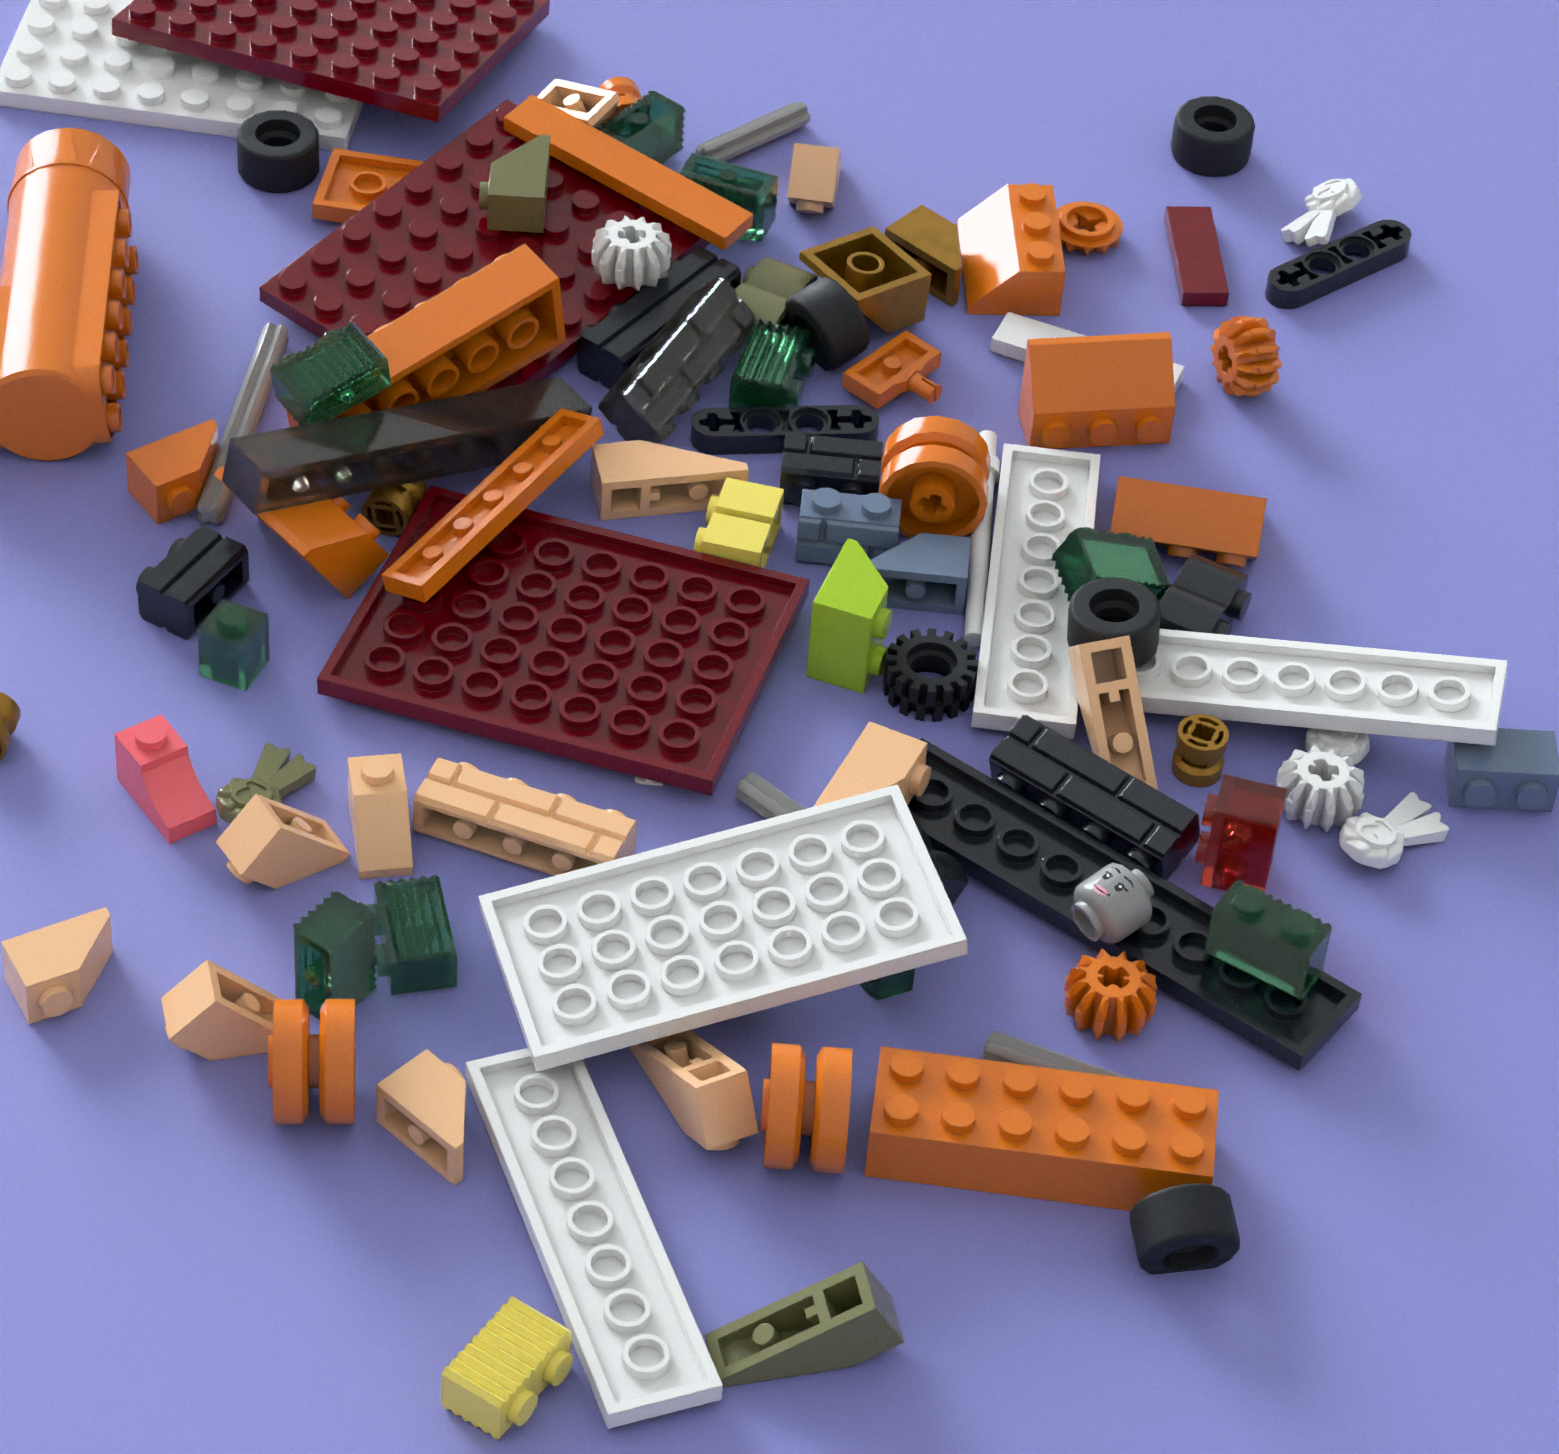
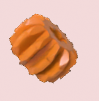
(1246, 356)
(1110, 995)

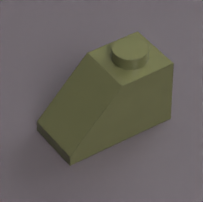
(518, 188)

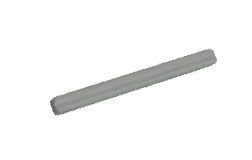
(244, 417)

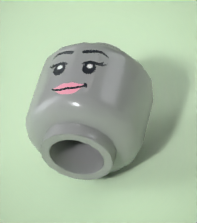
(1112, 903)

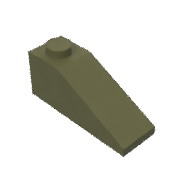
(808, 1331)

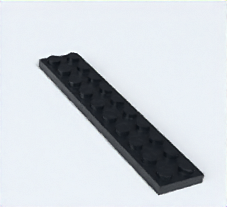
(1043, 859)

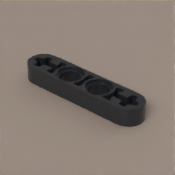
(1296, 284)
(849, 420)

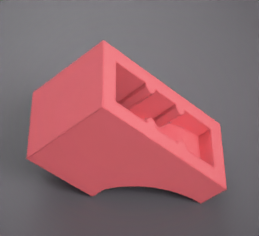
(161, 779)

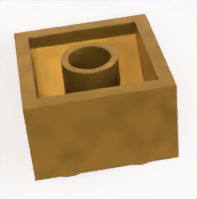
(876, 274)

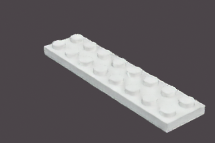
(1025, 620)
(1325, 686)
(594, 1238)

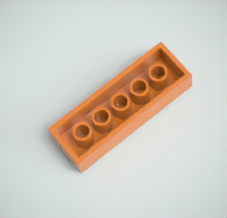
(470, 334)
(1036, 1130)

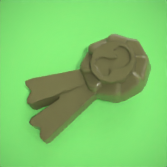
(272, 778)

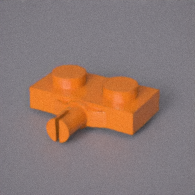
(894, 369)

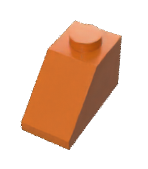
(172, 471)

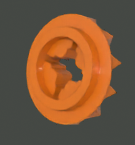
(1089, 218)

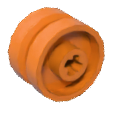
(939, 474)
(313, 1061)
(806, 1108)

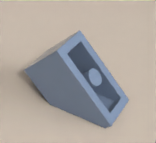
(927, 573)

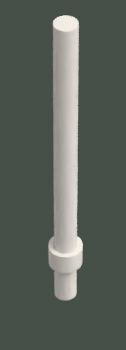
(980, 554)

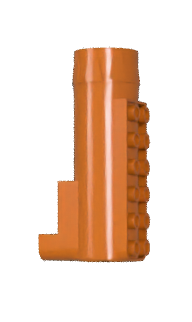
(65, 296)

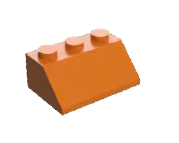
(1013, 253)
(1098, 391)
(1190, 519)
(328, 540)

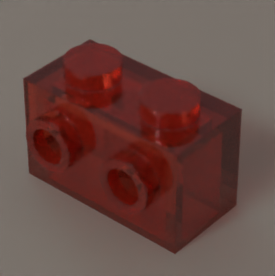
(1242, 833)

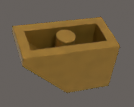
(935, 246)

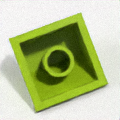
(849, 622)

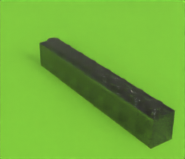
(391, 445)

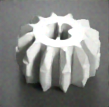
(631, 253)
(1321, 787)

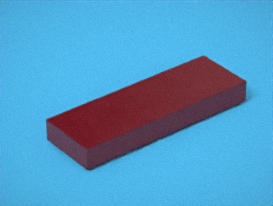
(1196, 256)

